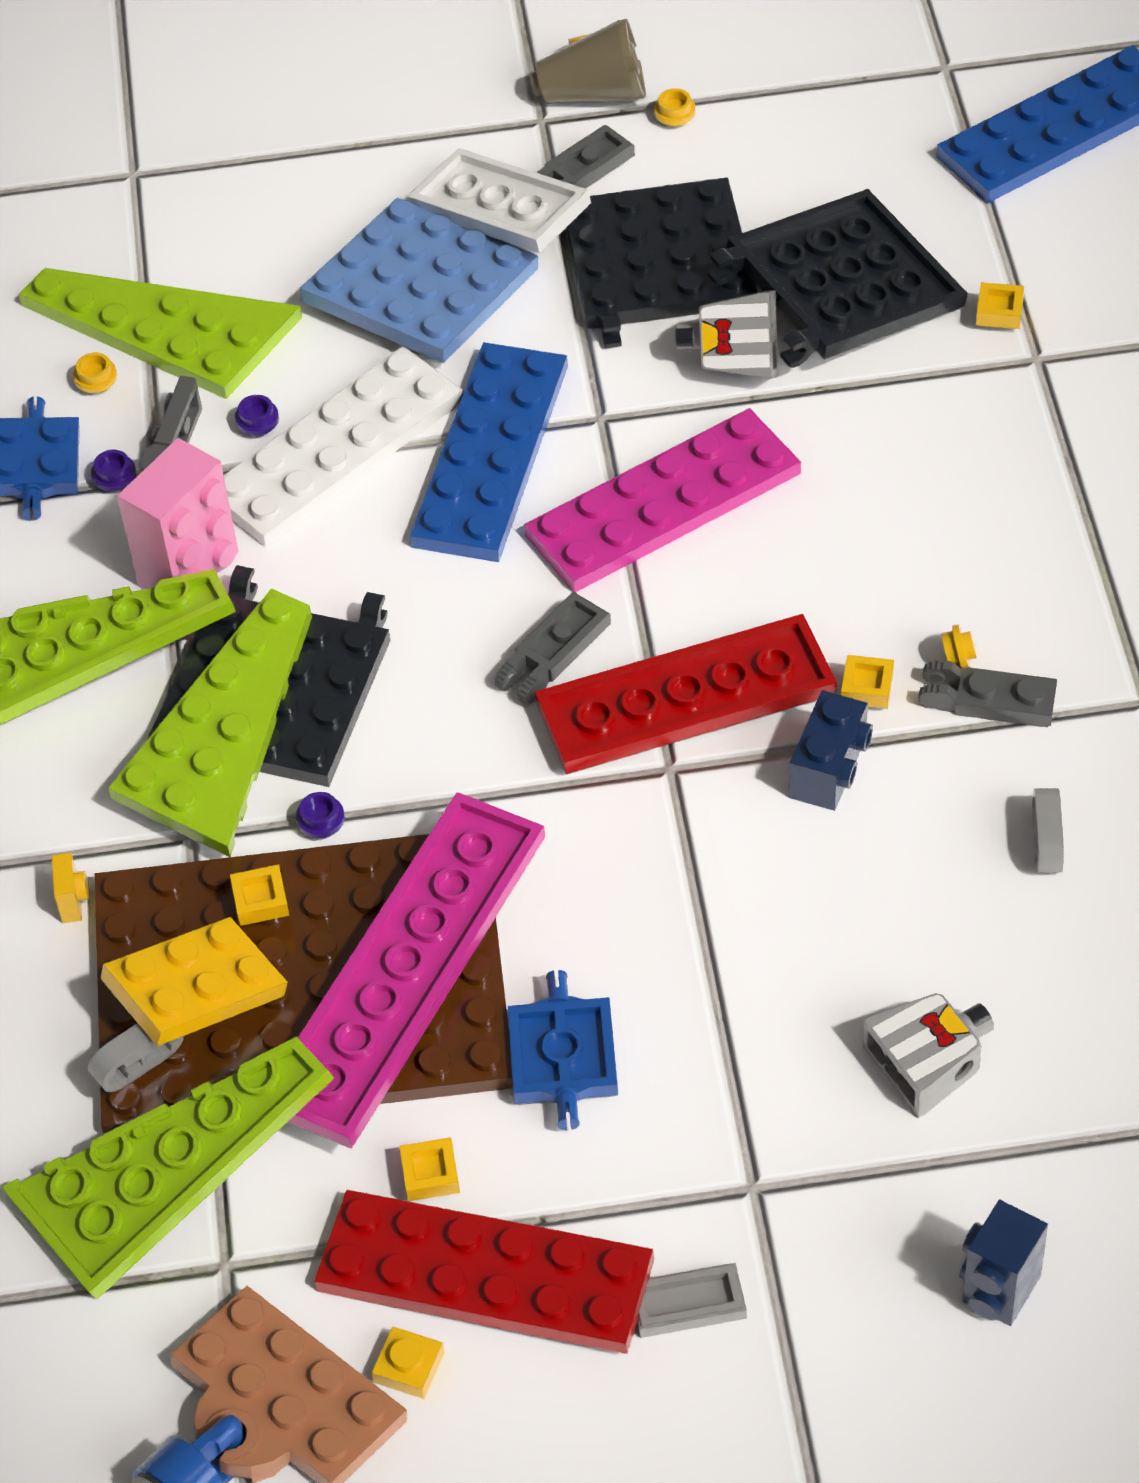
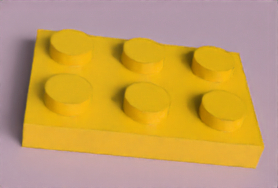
(193, 981)

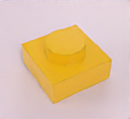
(1000, 305)
(868, 680)
(69, 887)
(259, 895)
(429, 1169)
(408, 1362)

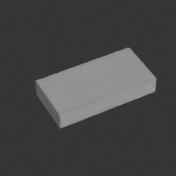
(691, 1300)

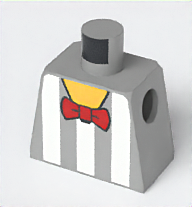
(735, 335)
(927, 1048)

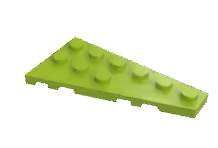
(169, 327)
(78, 639)
(215, 739)
(152, 1172)

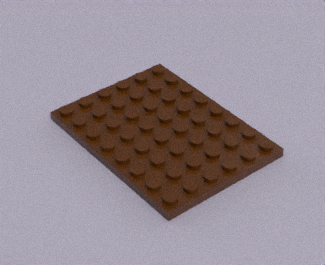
(331, 904)

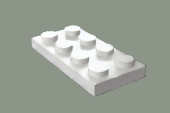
(500, 199)

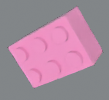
(178, 516)

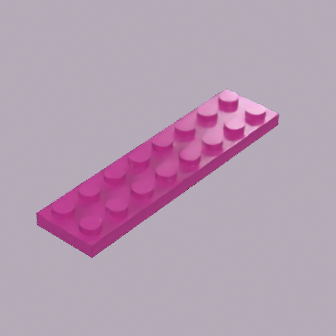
(412, 960)

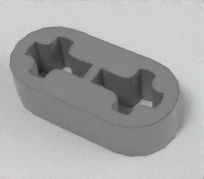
(1047, 830)
(128, 1058)

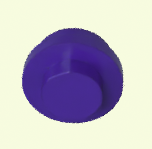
(256, 415)
(113, 470)
(320, 815)

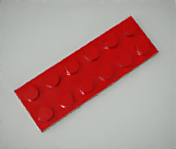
(684, 693)
(486, 1271)

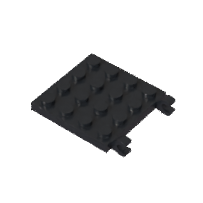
(651, 251)
(841, 275)
(324, 684)

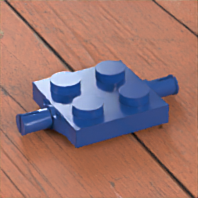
(38, 457)
(562, 1050)

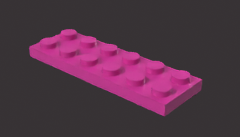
(662, 499)

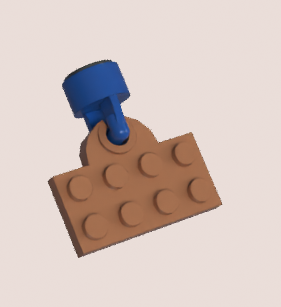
(271, 1402)

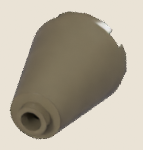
(593, 69)

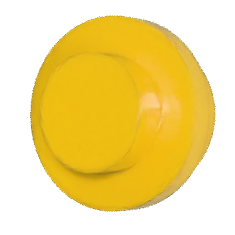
(674, 107)
(94, 373)
(959, 646)

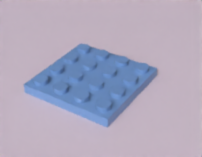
(419, 279)

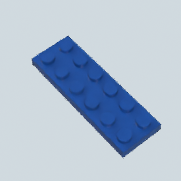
(1047, 128)
(489, 452)

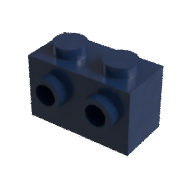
(829, 750)
(1002, 1262)

